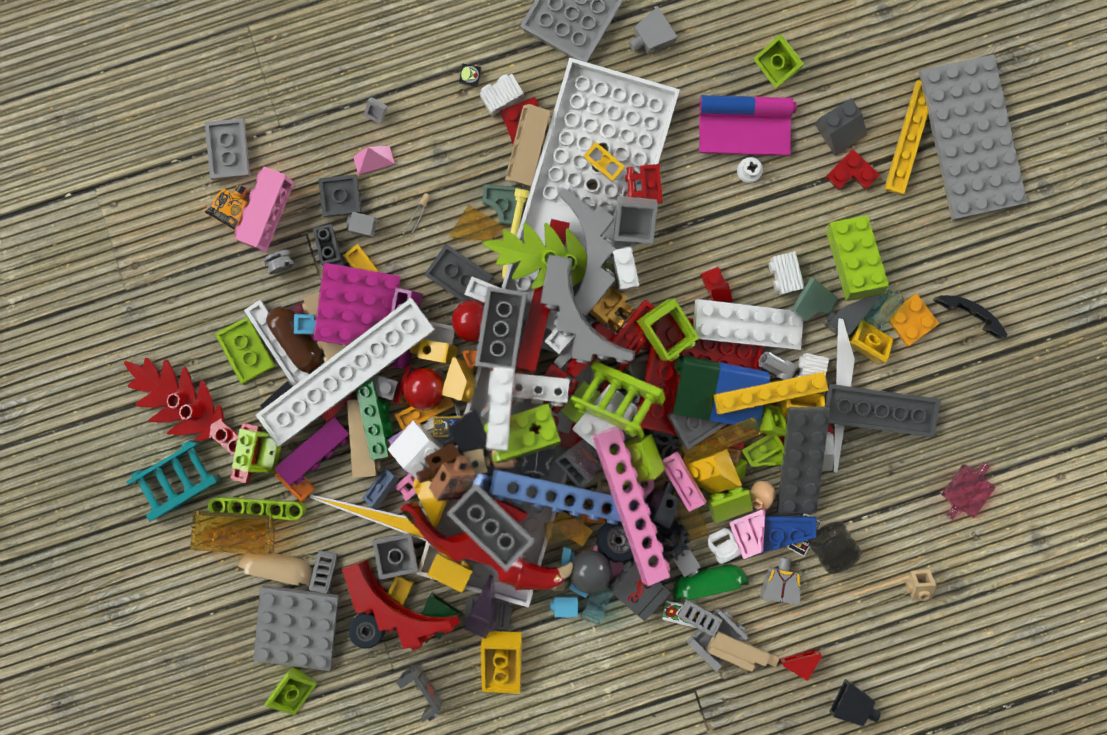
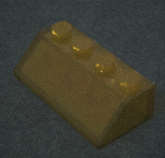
(232, 532)

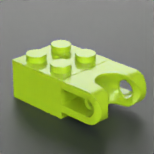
(524, 442)

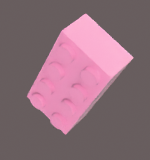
(264, 209)

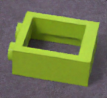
(686, 343)
(266, 461)

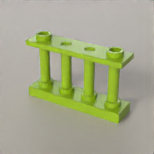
(618, 380)

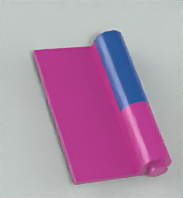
(745, 125)

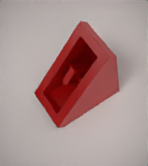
(803, 663)

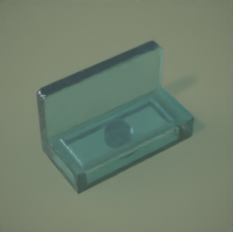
(884, 308)

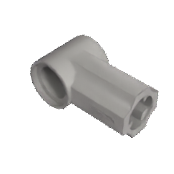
(779, 367)

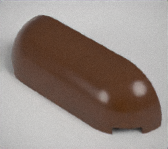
(299, 347)

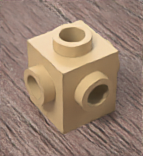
(478, 455)
(921, 585)

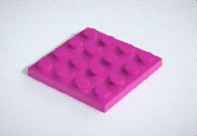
(351, 302)

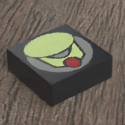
(470, 75)

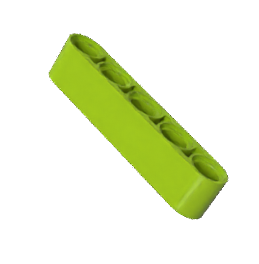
(266, 507)

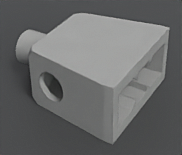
(653, 33)

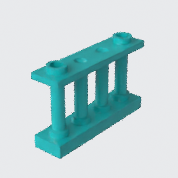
(174, 500)

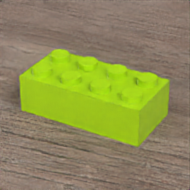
(857, 258)

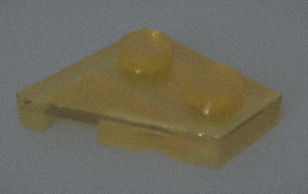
(475, 226)

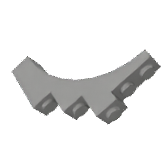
(599, 250)
(587, 342)

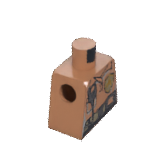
(452, 480)

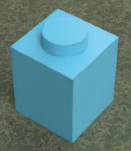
(565, 605)

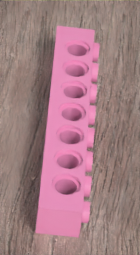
(659, 569)

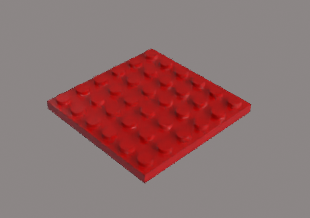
(664, 376)

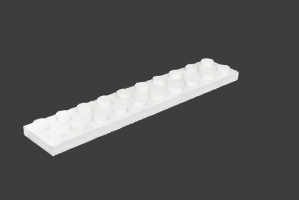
(345, 372)

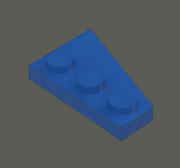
(787, 530)

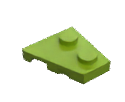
(764, 452)

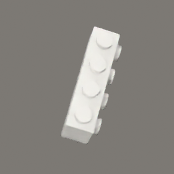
(538, 389)

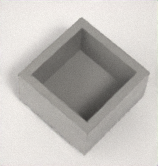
(635, 219)

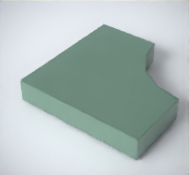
(501, 200)
(814, 299)

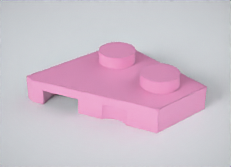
(750, 533)

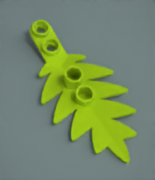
(535, 255)

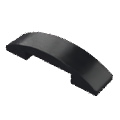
(992, 325)

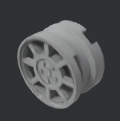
(278, 262)

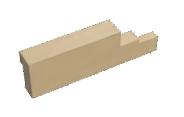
(739, 652)

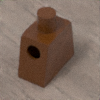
(434, 461)

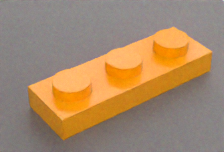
(408, 415)

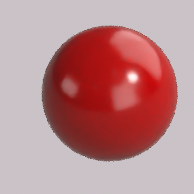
(468, 320)
(424, 389)

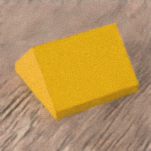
(871, 342)

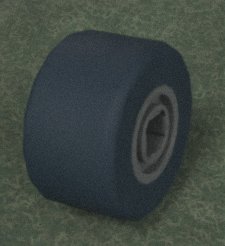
(365, 624)

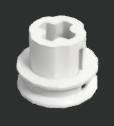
(747, 175)

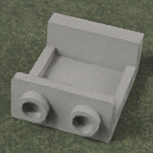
(699, 640)

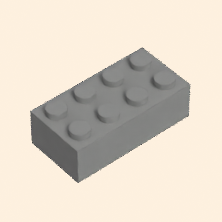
(501, 328)
(491, 526)

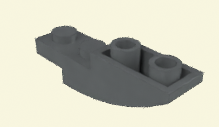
(328, 245)

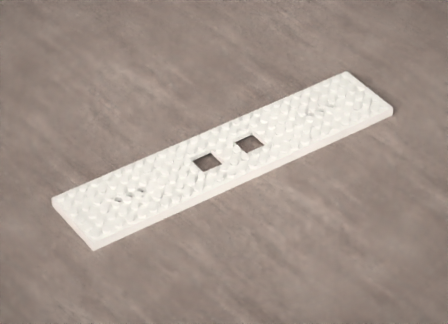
(633, 123)

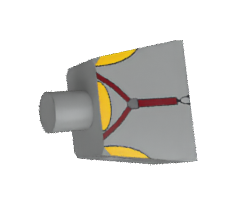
(782, 583)

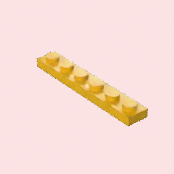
(908, 142)
(770, 392)

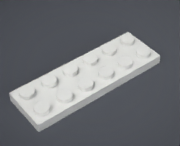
(747, 324)

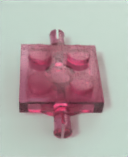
(968, 491)

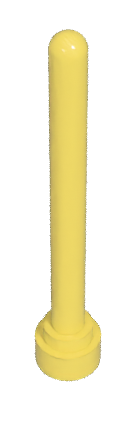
(521, 197)

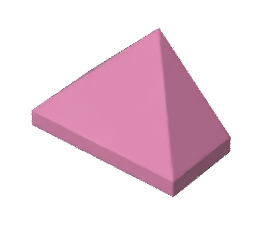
(373, 159)

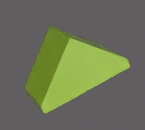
(773, 421)

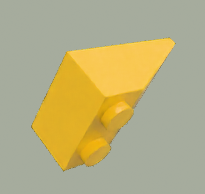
(501, 662)

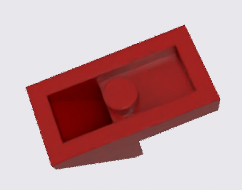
(716, 286)

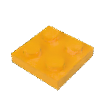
(912, 320)

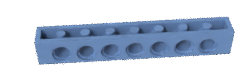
(502, 479)

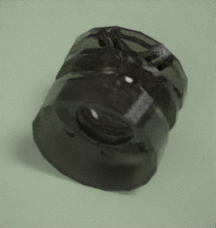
(835, 548)

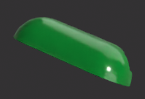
(710, 582)

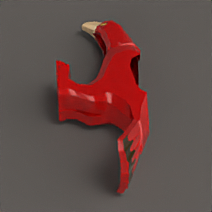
(461, 546)

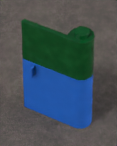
(705, 378)

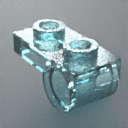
(596, 606)

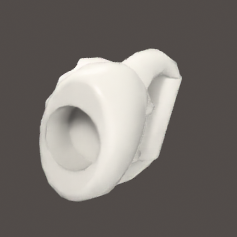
(726, 550)

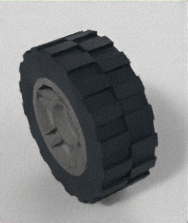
(607, 545)

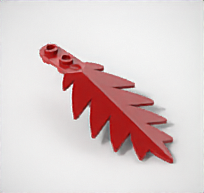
(181, 403)

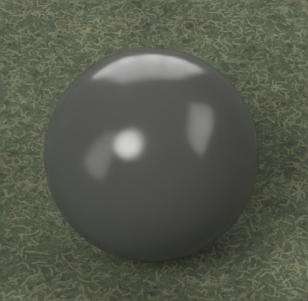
(590, 571)

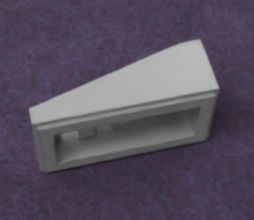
(319, 588)
(717, 620)

